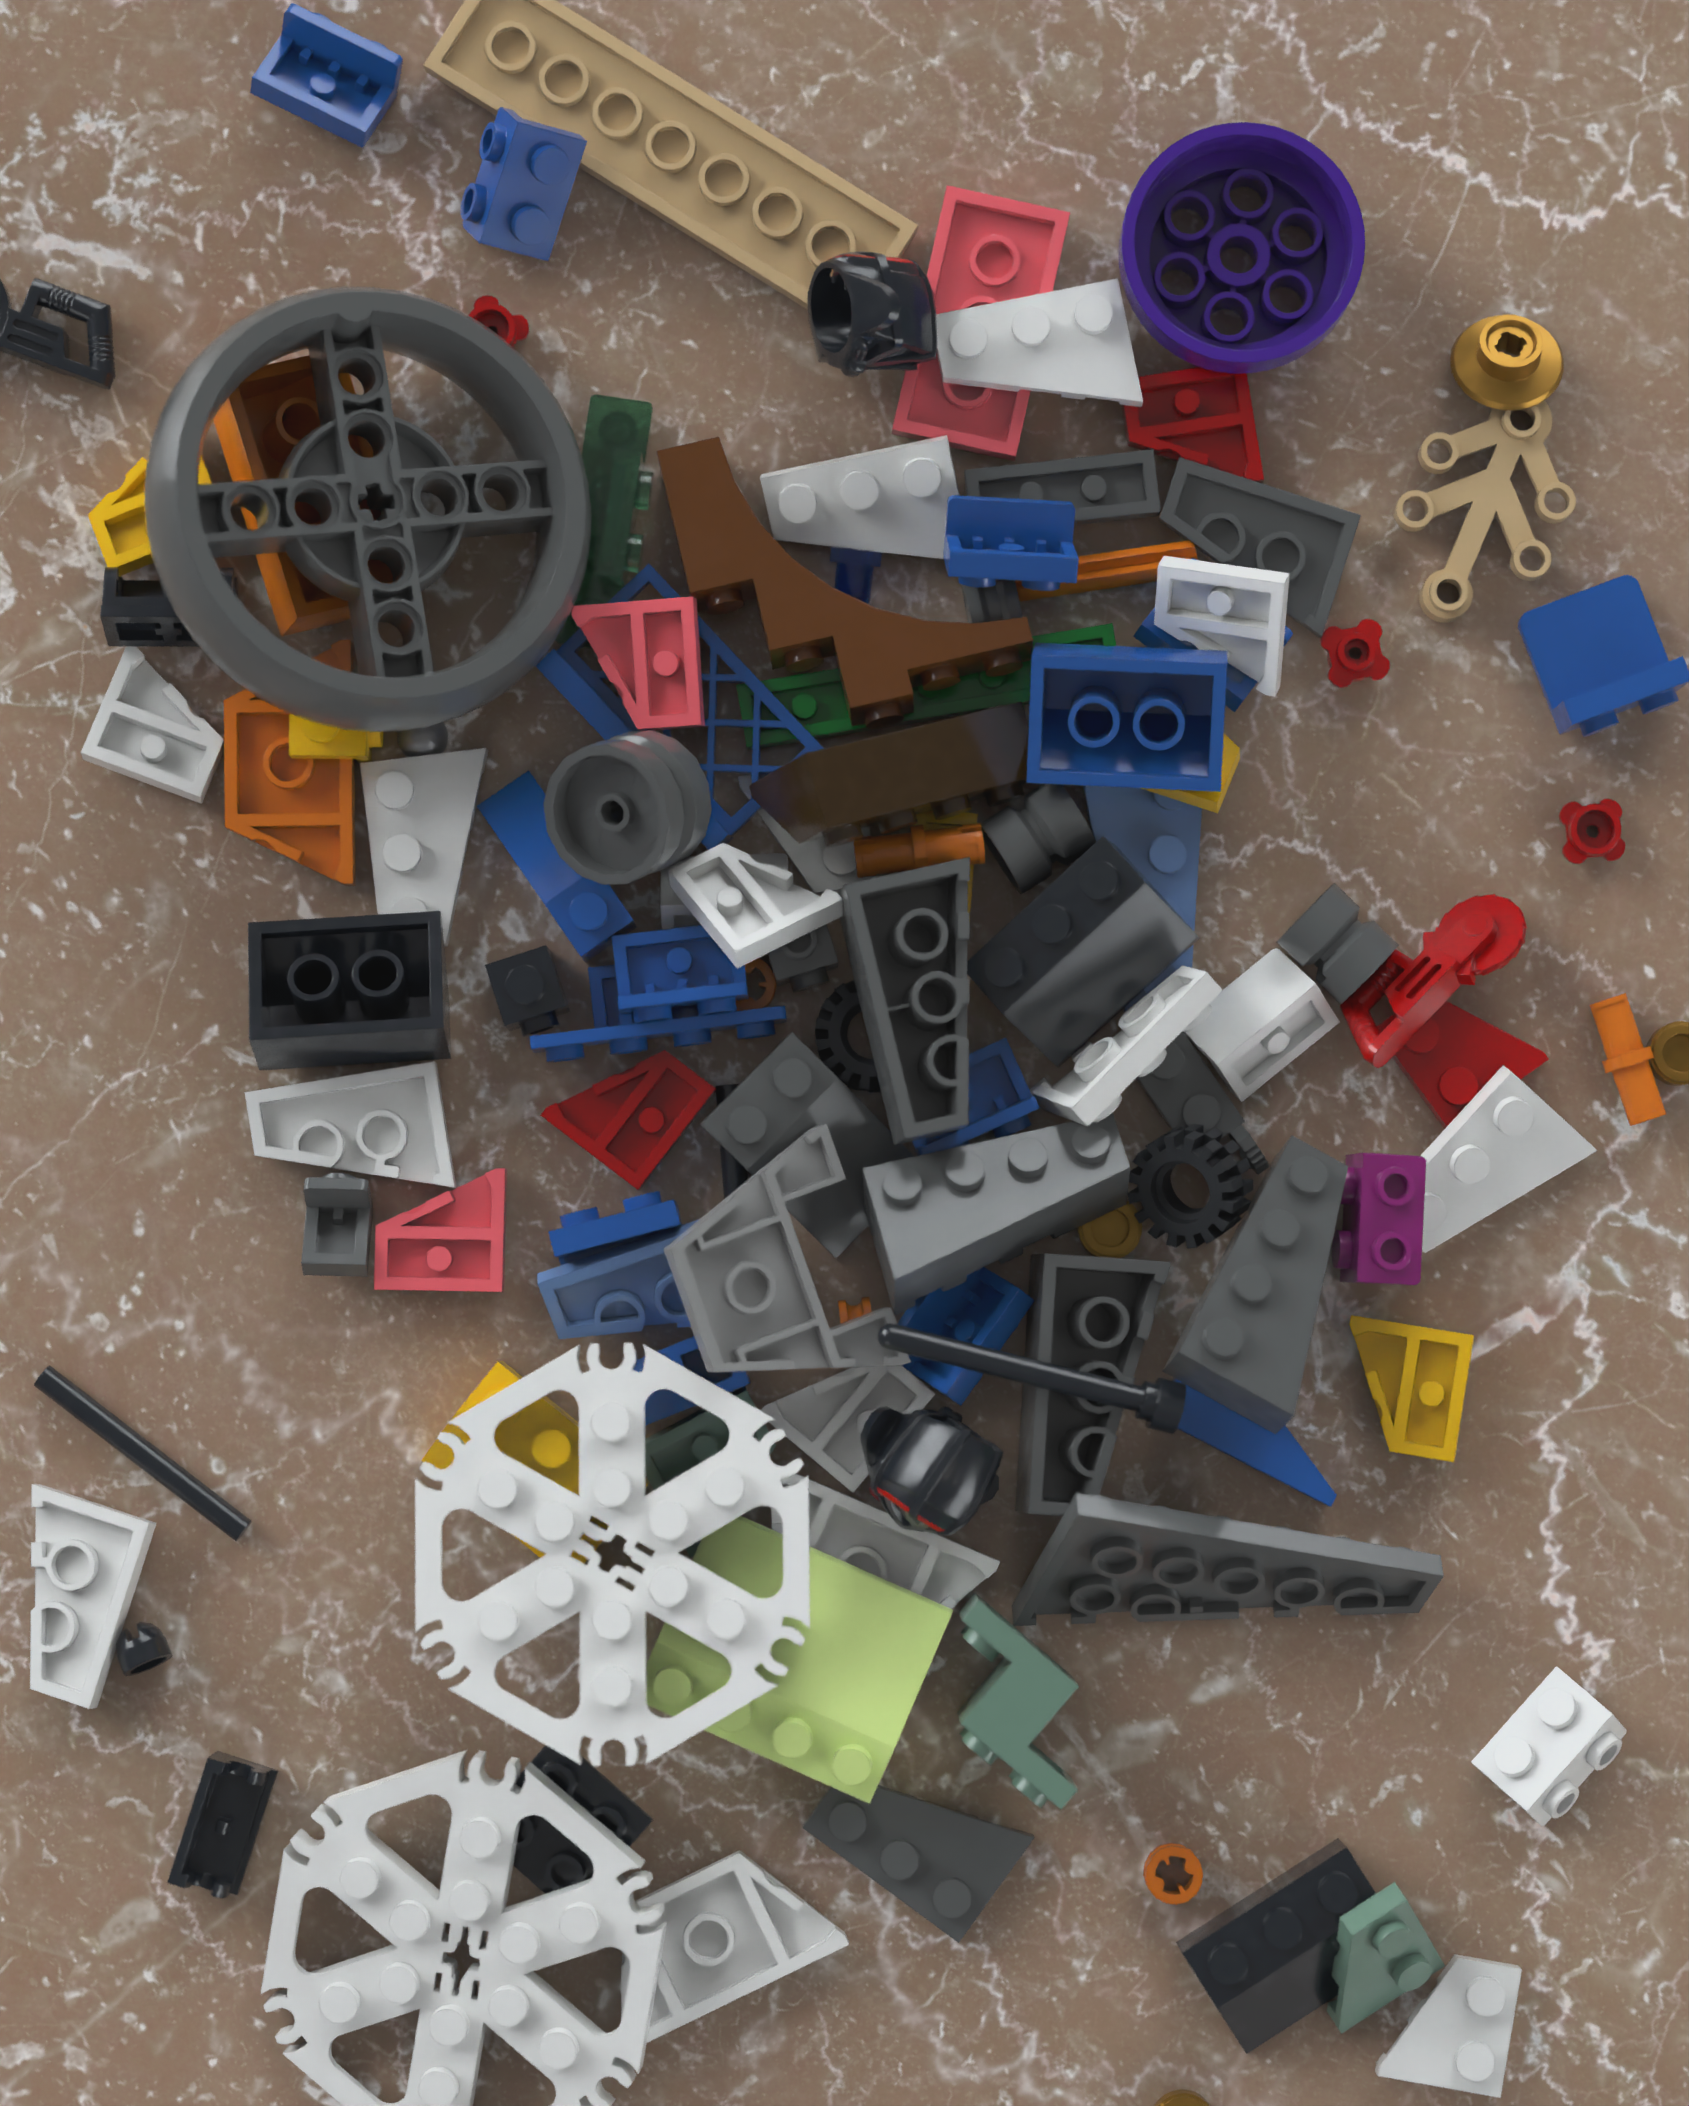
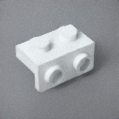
(1551, 1747)

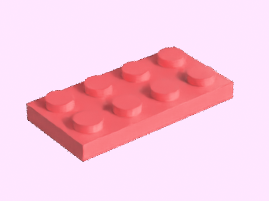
(981, 255)

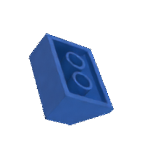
(1126, 716)

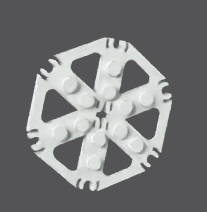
(610, 1614)
(475, 1896)

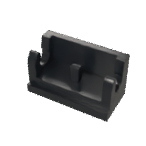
(142, 614)
(223, 1825)

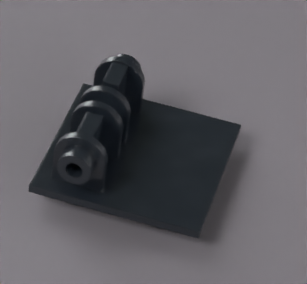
(546, 1853)

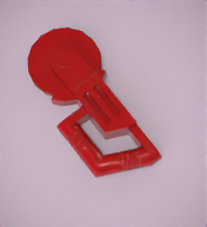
(1468, 942)

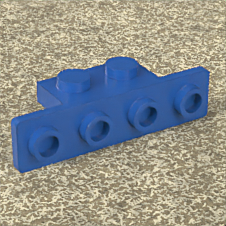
(631, 1037)

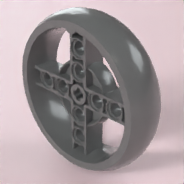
(541, 492)

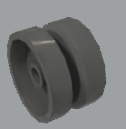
(627, 807)

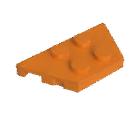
(283, 802)

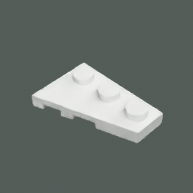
(1113, 1063)
(358, 1123)

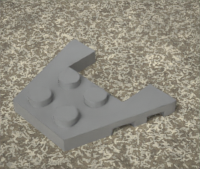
(751, 1283)

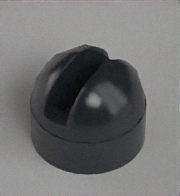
(142, 1652)

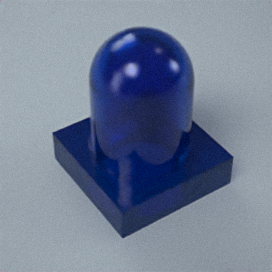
(855, 571)

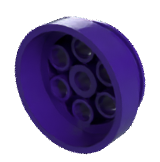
(1296, 189)

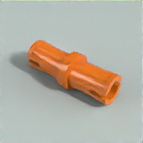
(918, 849)
(1627, 1059)

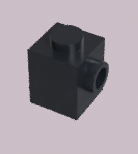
(528, 991)

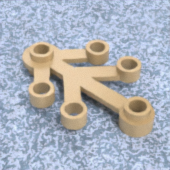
(1489, 494)

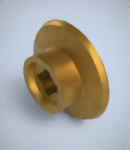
(1498, 378)

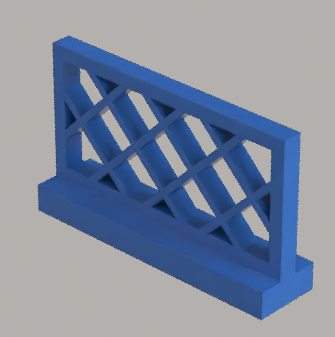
(610, 718)

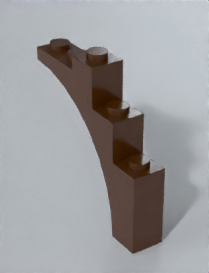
(805, 619)

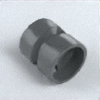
(1037, 836)
(1337, 943)

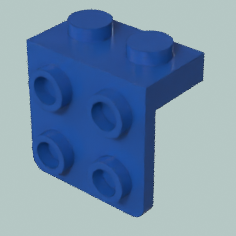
(1600, 656)

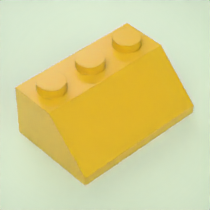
(536, 1436)

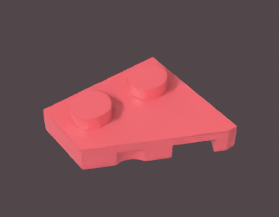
(650, 658)
(447, 1241)

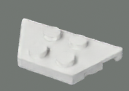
(878, 1545)
(727, 1937)

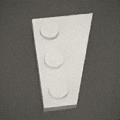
(1044, 342)
(867, 500)
(421, 829)
(1492, 1155)
(84, 1585)

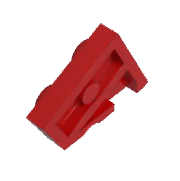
(1197, 418)
(1457, 1057)
(634, 1115)

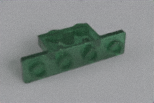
(618, 487)

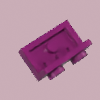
(1381, 1220)

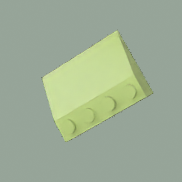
(844, 1686)

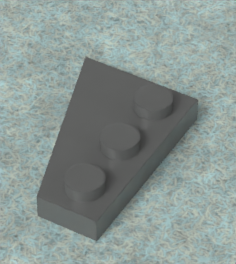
(1264, 529)
(921, 1852)

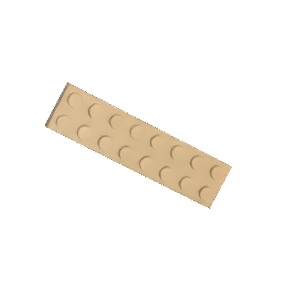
(665, 141)

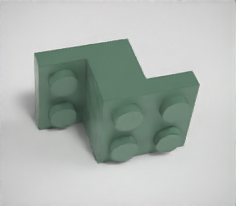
(1015, 1704)

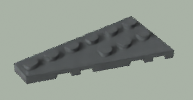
(1208, 1567)

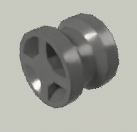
(992, 602)

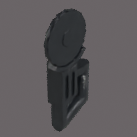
(48, 344)

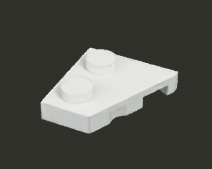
(749, 904)
(1460, 2030)

